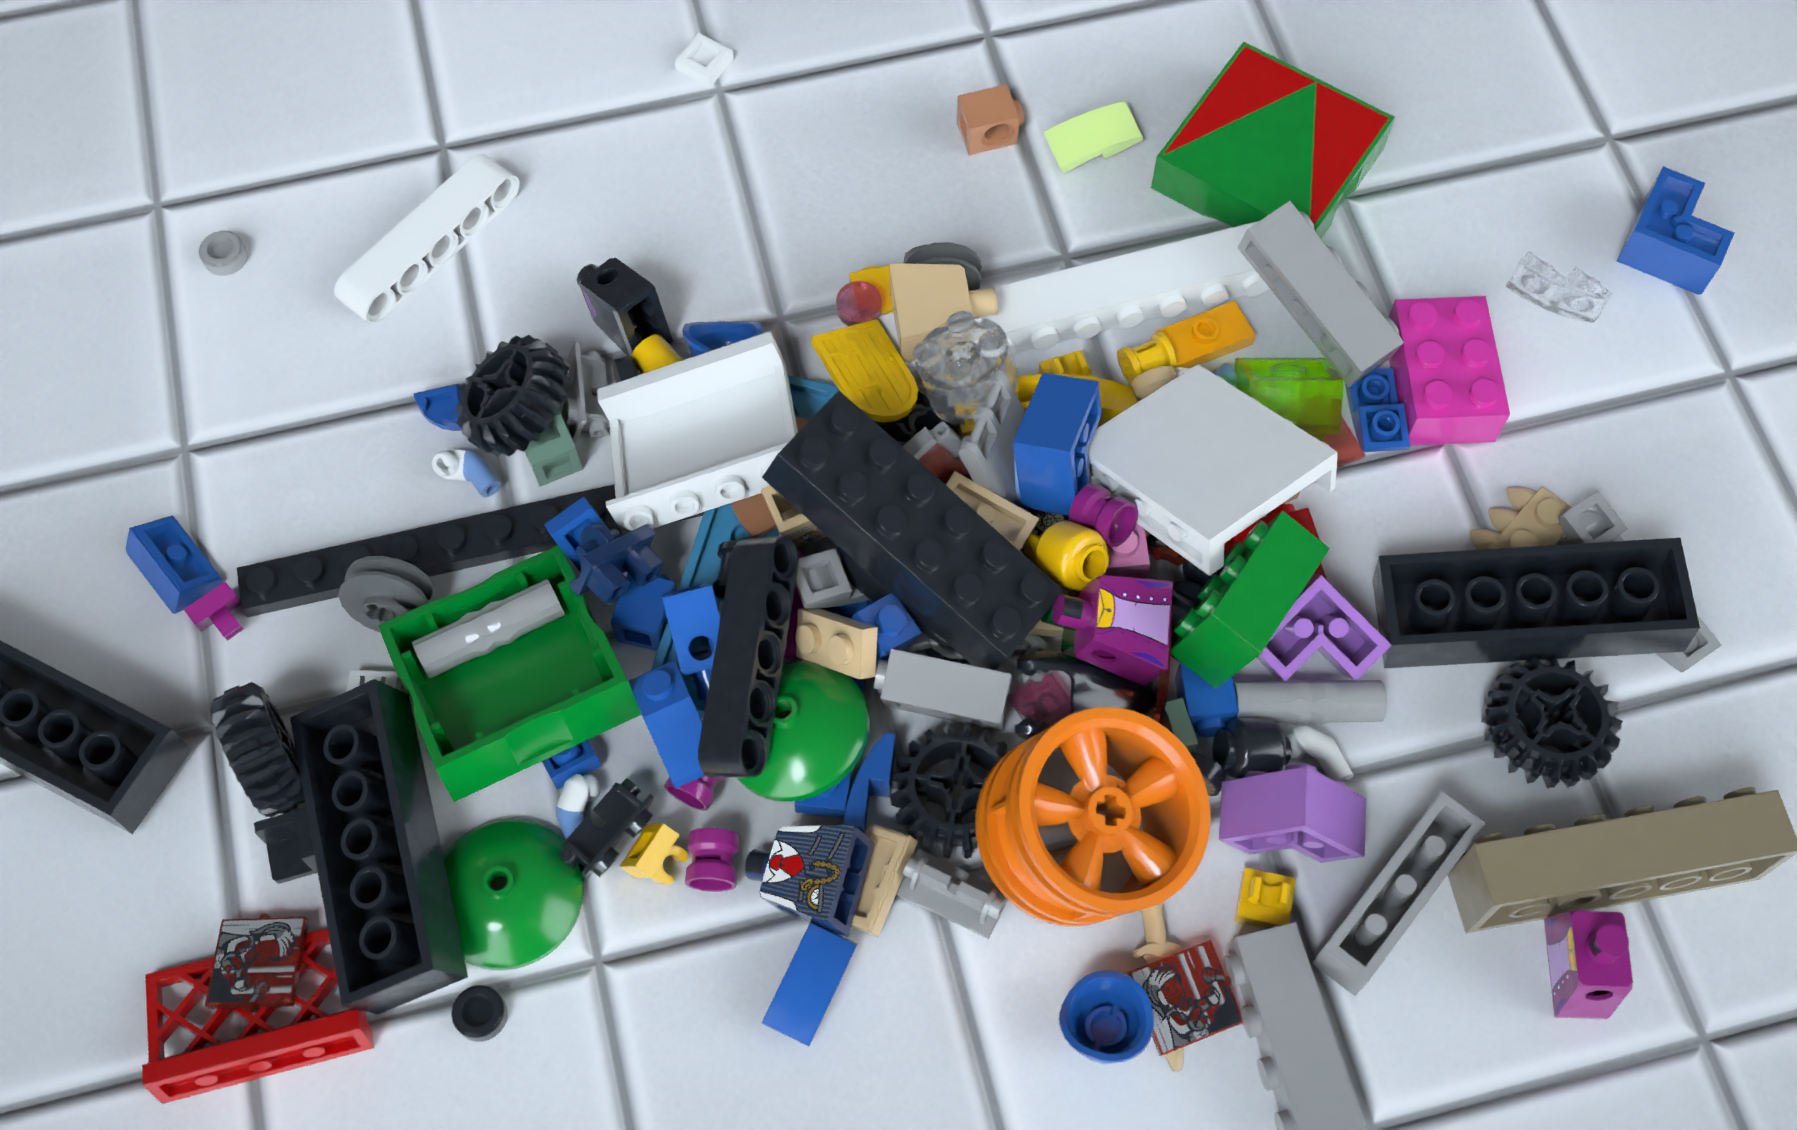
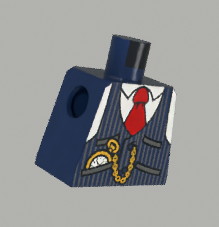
(814, 873)

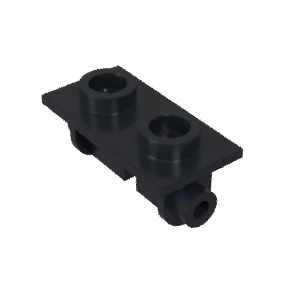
(595, 846)

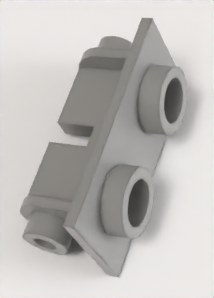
(582, 408)
(952, 893)

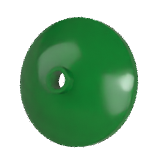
(819, 737)
(534, 908)

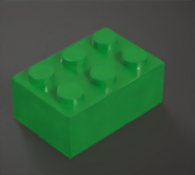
(1247, 599)

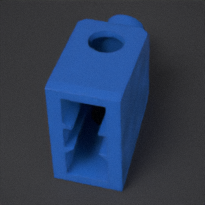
(693, 614)

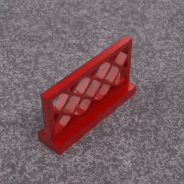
(250, 1054)

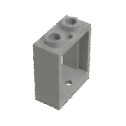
(944, 689)

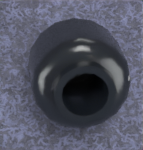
(1251, 746)

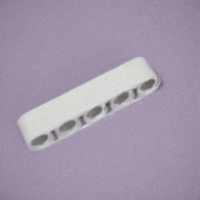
(426, 238)

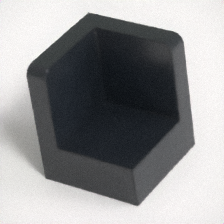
(288, 845)

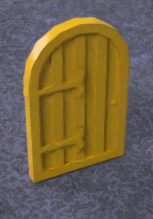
(868, 370)

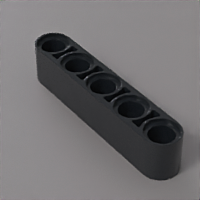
(748, 658)

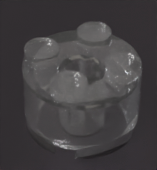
(958, 363)

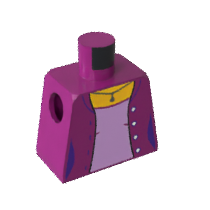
(1120, 625)
(1588, 955)

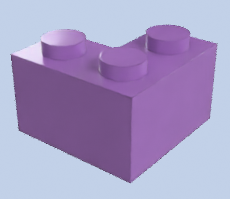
(1325, 623)
(1293, 811)

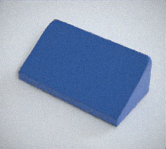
(171, 562)

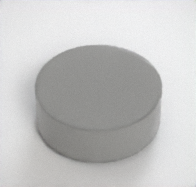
(223, 253)

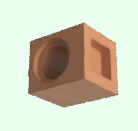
(989, 119)

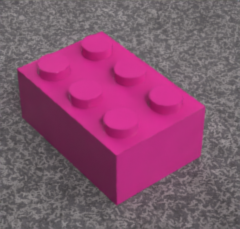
(1448, 371)

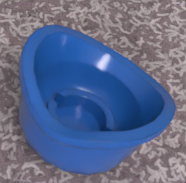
(709, 336)
(1107, 1017)

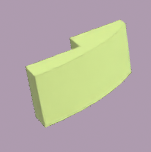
(1092, 134)

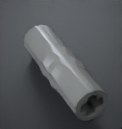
(488, 628)
(1312, 700)

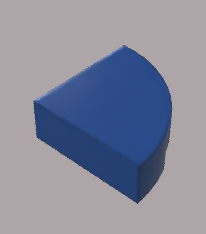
(439, 406)

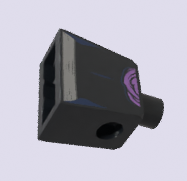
(614, 292)

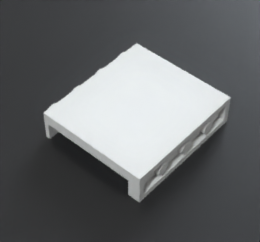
(697, 432)
(1205, 463)

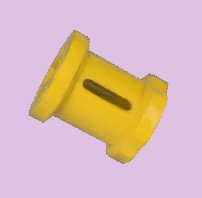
(1146, 356)

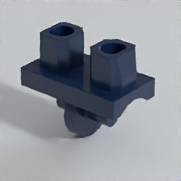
(609, 555)

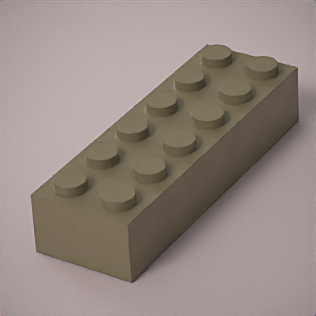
(1621, 859)

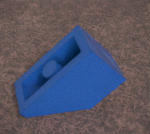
(671, 720)

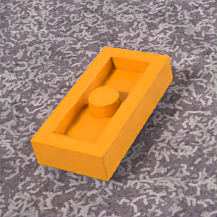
(1209, 335)

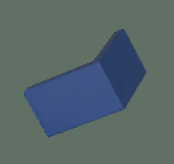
(1670, 240)
(1055, 442)

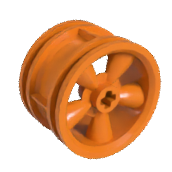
(1159, 787)

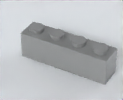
(1320, 293)
(1398, 894)
(1292, 1031)

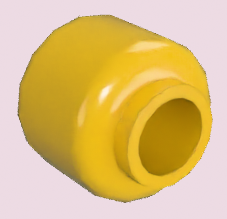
(1072, 554)

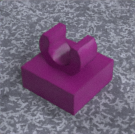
(216, 609)

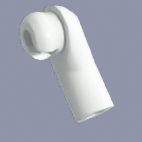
(1323, 748)

